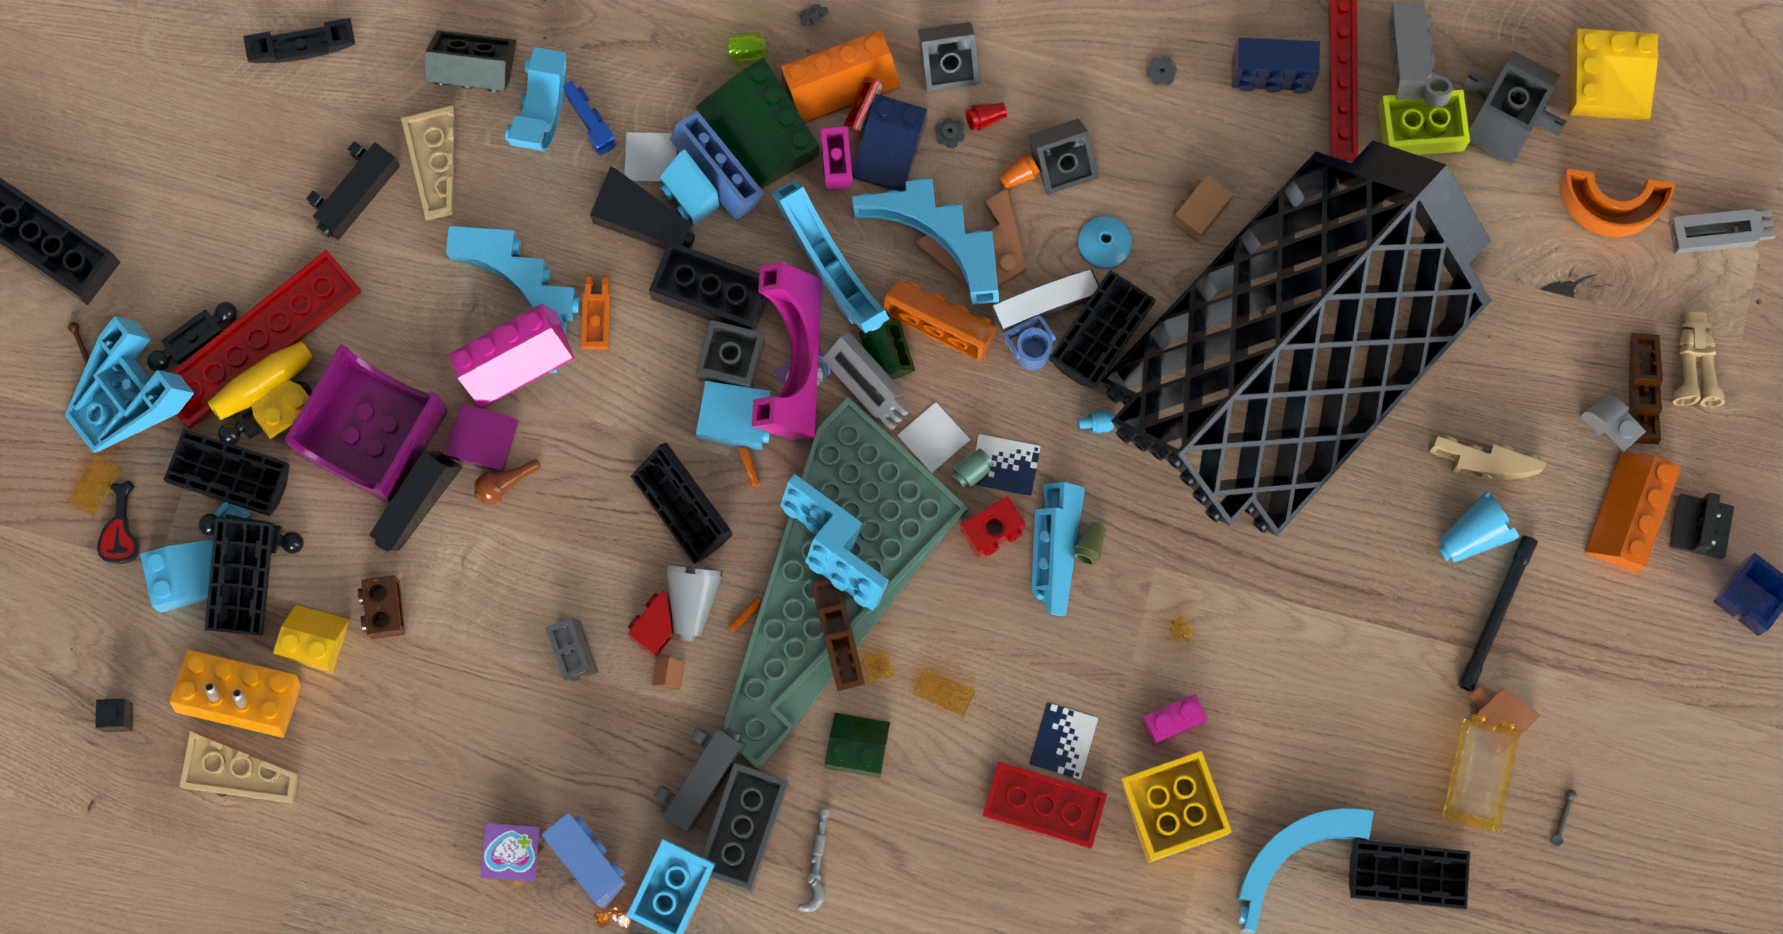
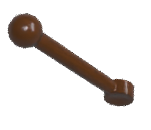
(74, 327)

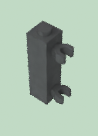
(704, 779)

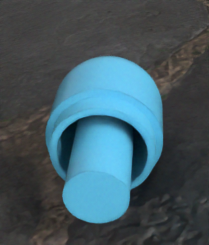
(1097, 421)

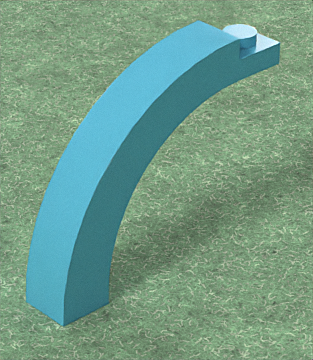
(1325, 825)

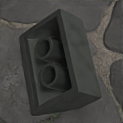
(469, 60)

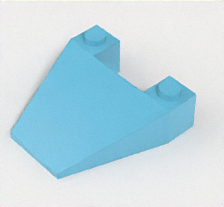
(116, 393)

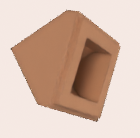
(668, 673)

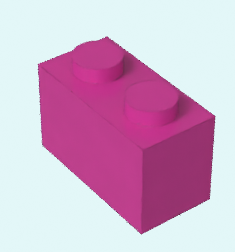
(836, 158)
(1174, 720)

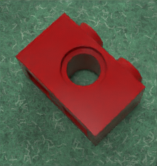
(1002, 513)

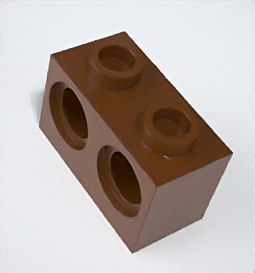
(389, 605)

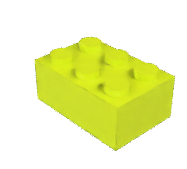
(1422, 127)

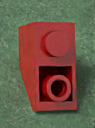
(654, 627)

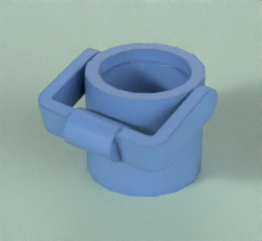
(1032, 345)

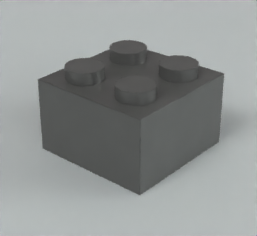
(730, 355)

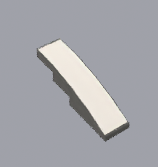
(1046, 299)

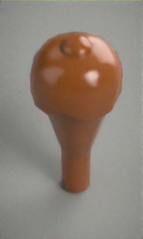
(492, 487)

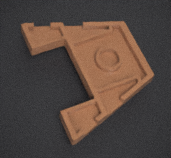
(1006, 241)

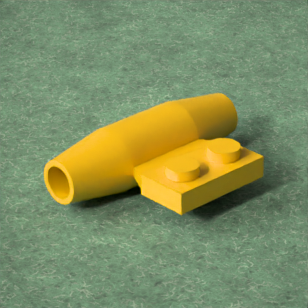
(267, 390)

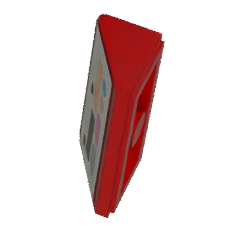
(862, 105)

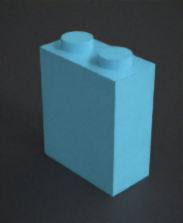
(727, 416)

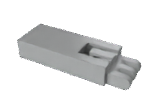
(1708, 230)
(862, 373)

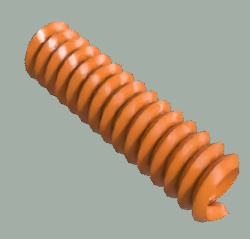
(749, 467)
(745, 615)

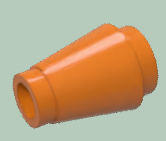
(1019, 172)

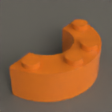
(1608, 216)

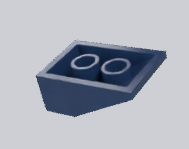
(889, 143)

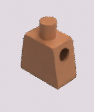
(1504, 707)

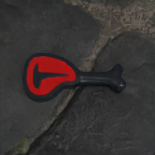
(115, 541)

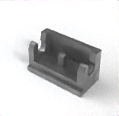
(571, 649)

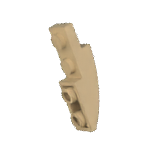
(1496, 464)

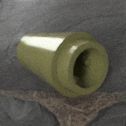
(1090, 545)

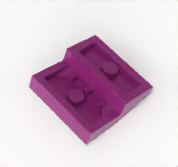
(482, 438)

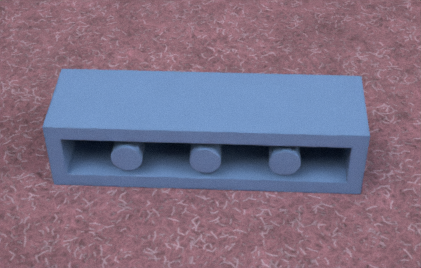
(733, 184)

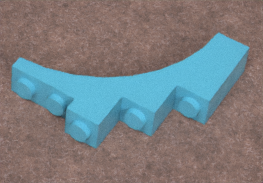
(944, 224)
(496, 252)
(830, 265)

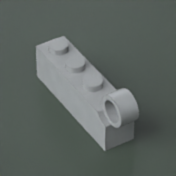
(1412, 56)

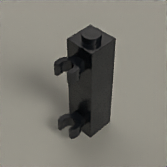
(355, 190)

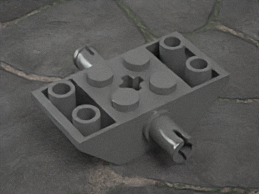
(1503, 125)

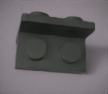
(1702, 525)

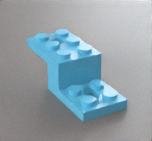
(832, 544)

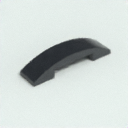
(299, 44)

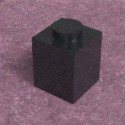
(114, 715)

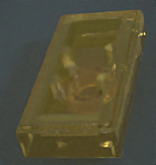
(944, 692)

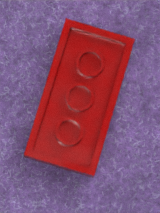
(1044, 805)

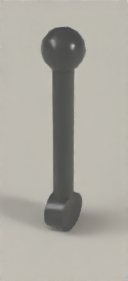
(1557, 840)

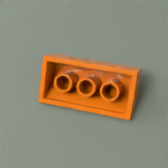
(834, 76)
(939, 319)
(1633, 510)

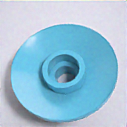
(1105, 254)

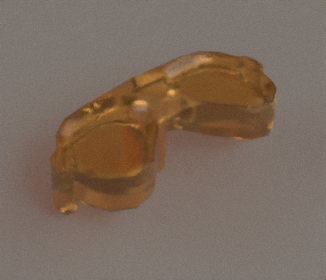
(604, 917)

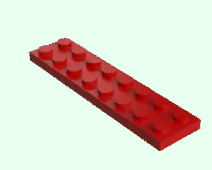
(268, 327)

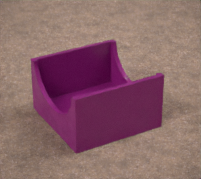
(365, 425)

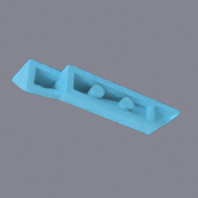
(1054, 543)

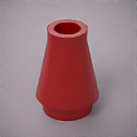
(984, 115)

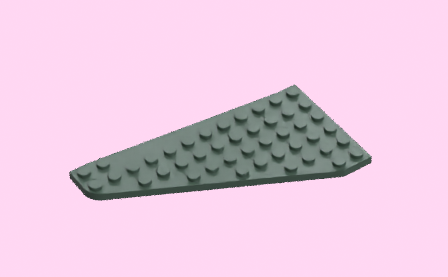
(903, 521)

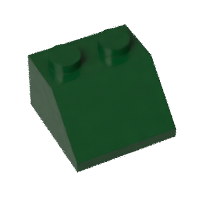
(857, 745)

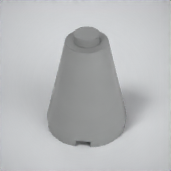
(691, 598)

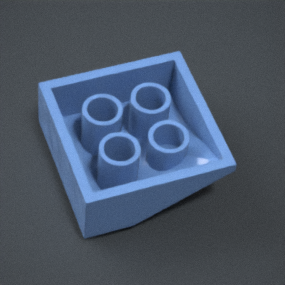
(585, 858)

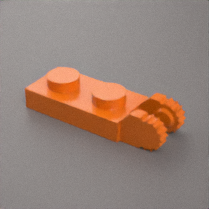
(596, 315)

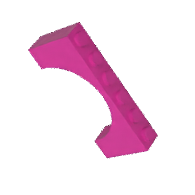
(798, 299)

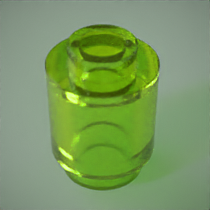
(747, 46)

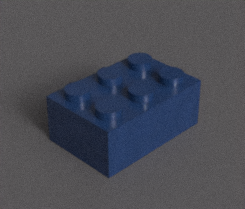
(1275, 65)

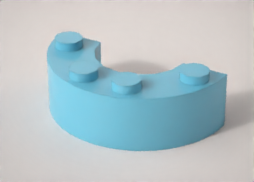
(542, 101)

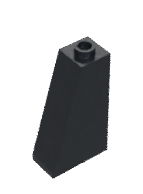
(638, 214)
(414, 499)

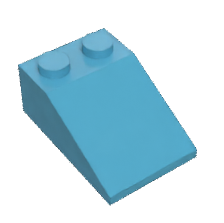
(178, 574)
(671, 889)

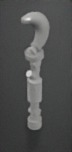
(813, 878)

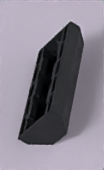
(1101, 330)
(227, 473)
(681, 503)
(239, 576)
(1409, 874)

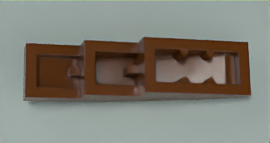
(1645, 384)
(838, 635)

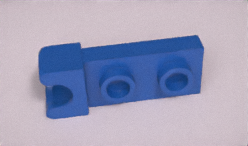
(599, 134)

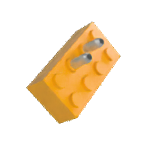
(235, 693)

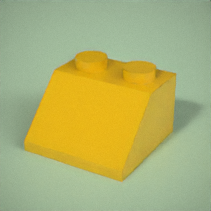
(311, 638)

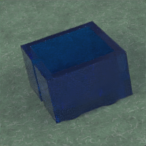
(1754, 594)

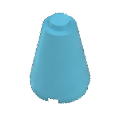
(1477, 530)

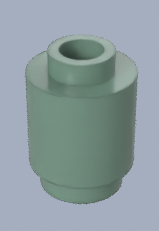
(972, 468)

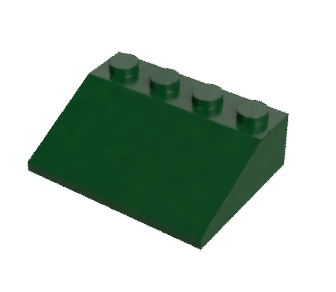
(760, 124)

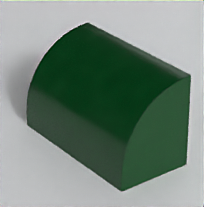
(889, 348)

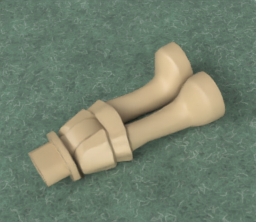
(1698, 345)

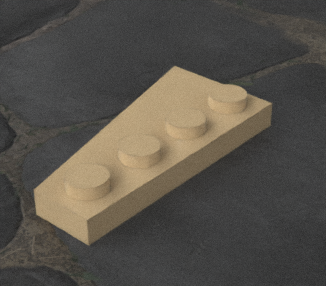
(432, 157)
(227, 771)

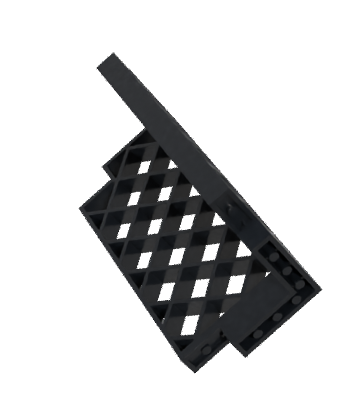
(1379, 173)

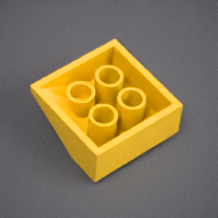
(1612, 74)
(1175, 807)

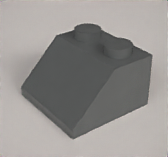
(949, 56)
(1063, 156)

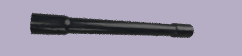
(1475, 665)

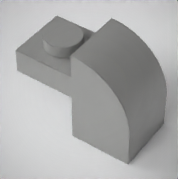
(1611, 417)

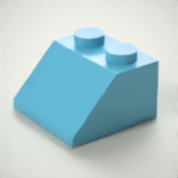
(689, 189)

